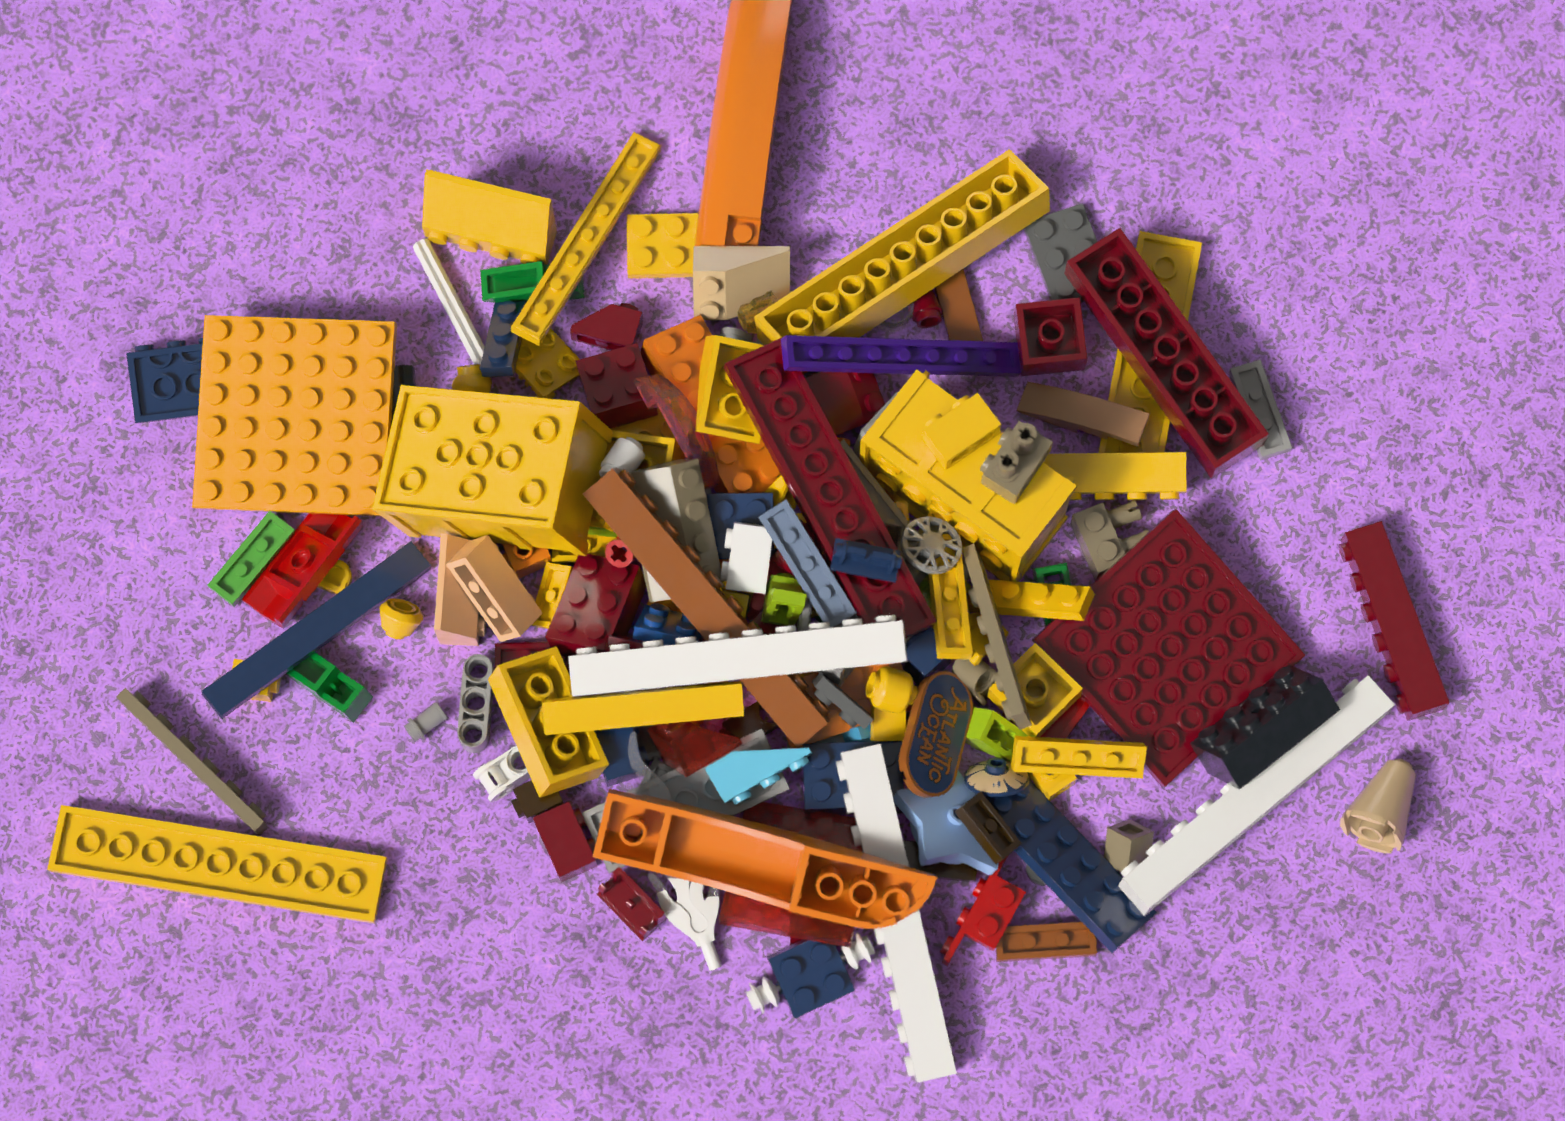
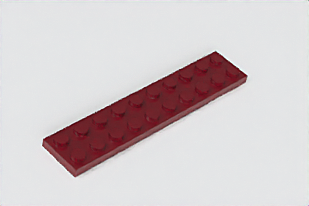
(823, 481)

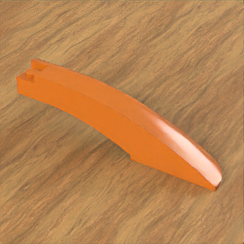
(743, 123)
(759, 861)

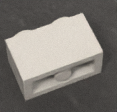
(748, 558)

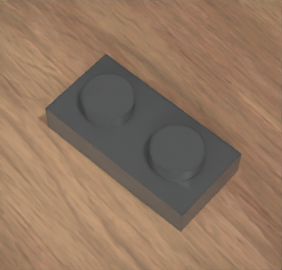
(851, 711)

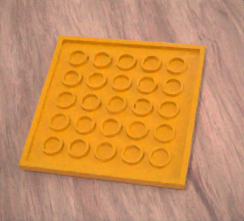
(293, 414)

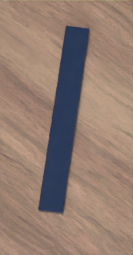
(316, 630)

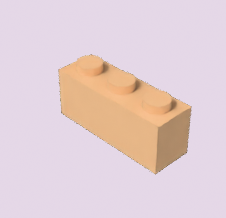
(494, 588)

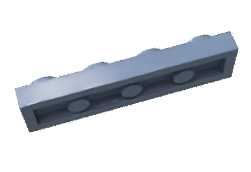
(807, 564)

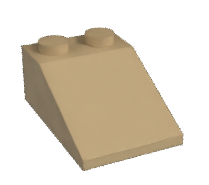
(735, 276)

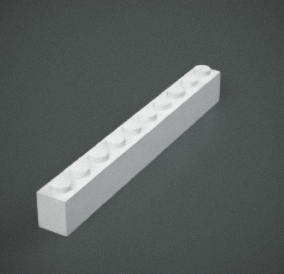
(738, 658)
(1239, 810)
(904, 942)

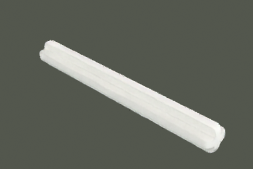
(450, 300)

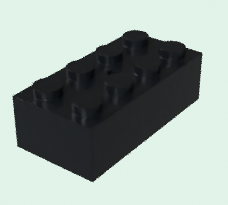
(1264, 726)

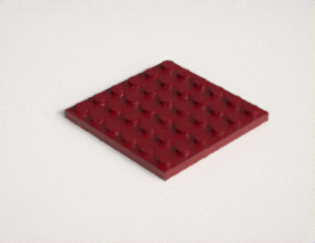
(1168, 645)

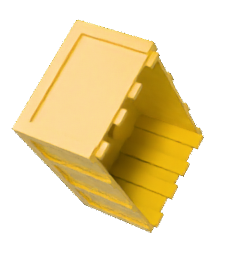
(491, 468)
(907, 470)

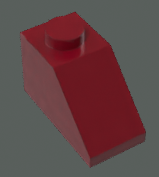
(609, 327)

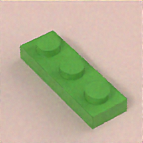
(251, 559)

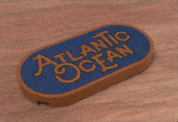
(936, 734)

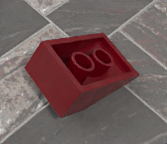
(846, 398)

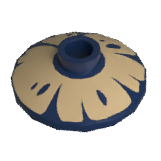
(995, 778)

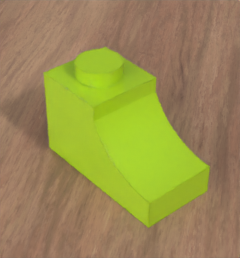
(783, 600)
(992, 733)

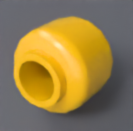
(891, 689)

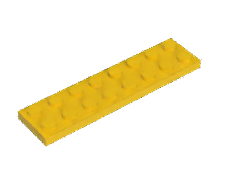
(1175, 266)

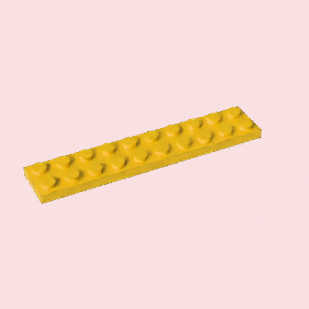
(217, 864)

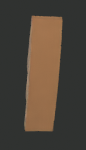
(1083, 413)

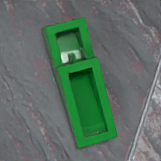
(516, 282)
(331, 686)

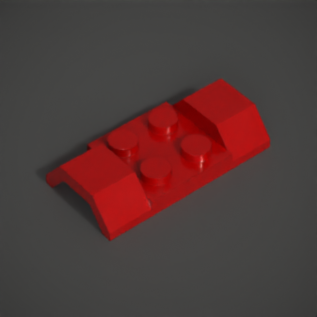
(301, 566)

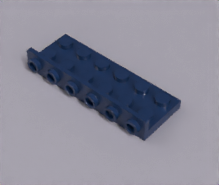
(165, 381)

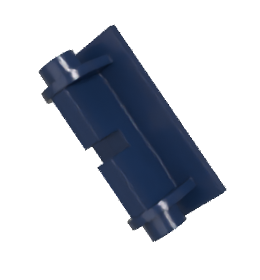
(865, 560)

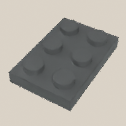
(1055, 241)

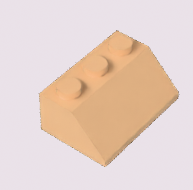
(455, 614)

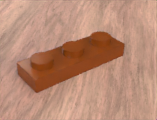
(1046, 942)

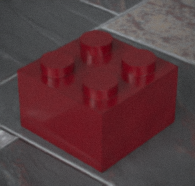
(1050, 336)
(610, 386)

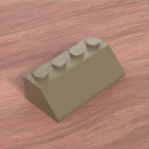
(682, 500)

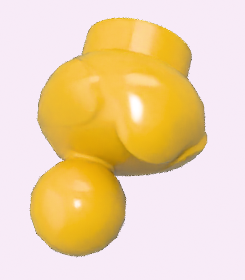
(471, 379)

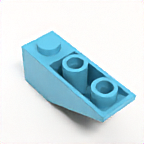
(745, 770)

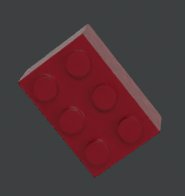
(594, 604)

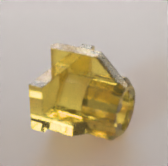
(748, 311)

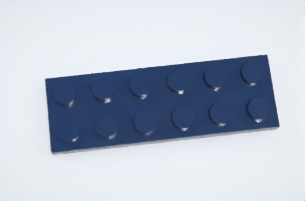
(1070, 866)

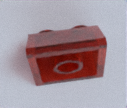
(691, 744)

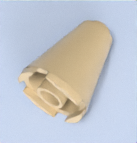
(1382, 808)

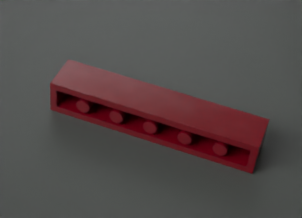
(1394, 621)

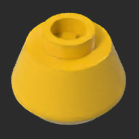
(399, 618)

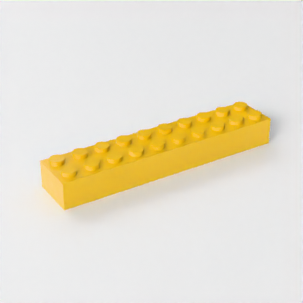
(912, 255)

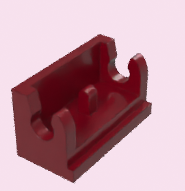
(631, 904)

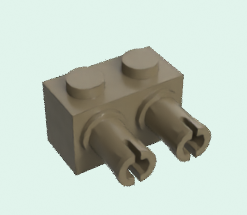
(1016, 461)
(1097, 534)

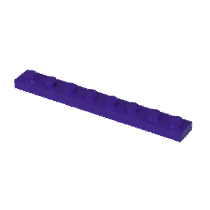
(900, 356)

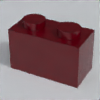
(565, 841)

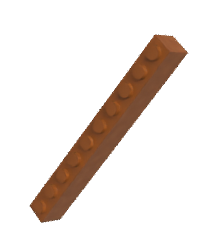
(699, 596)

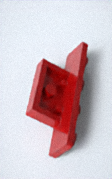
(989, 915)

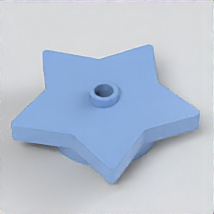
(940, 831)

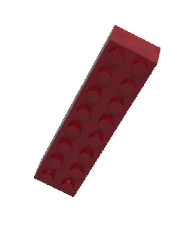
(1166, 353)

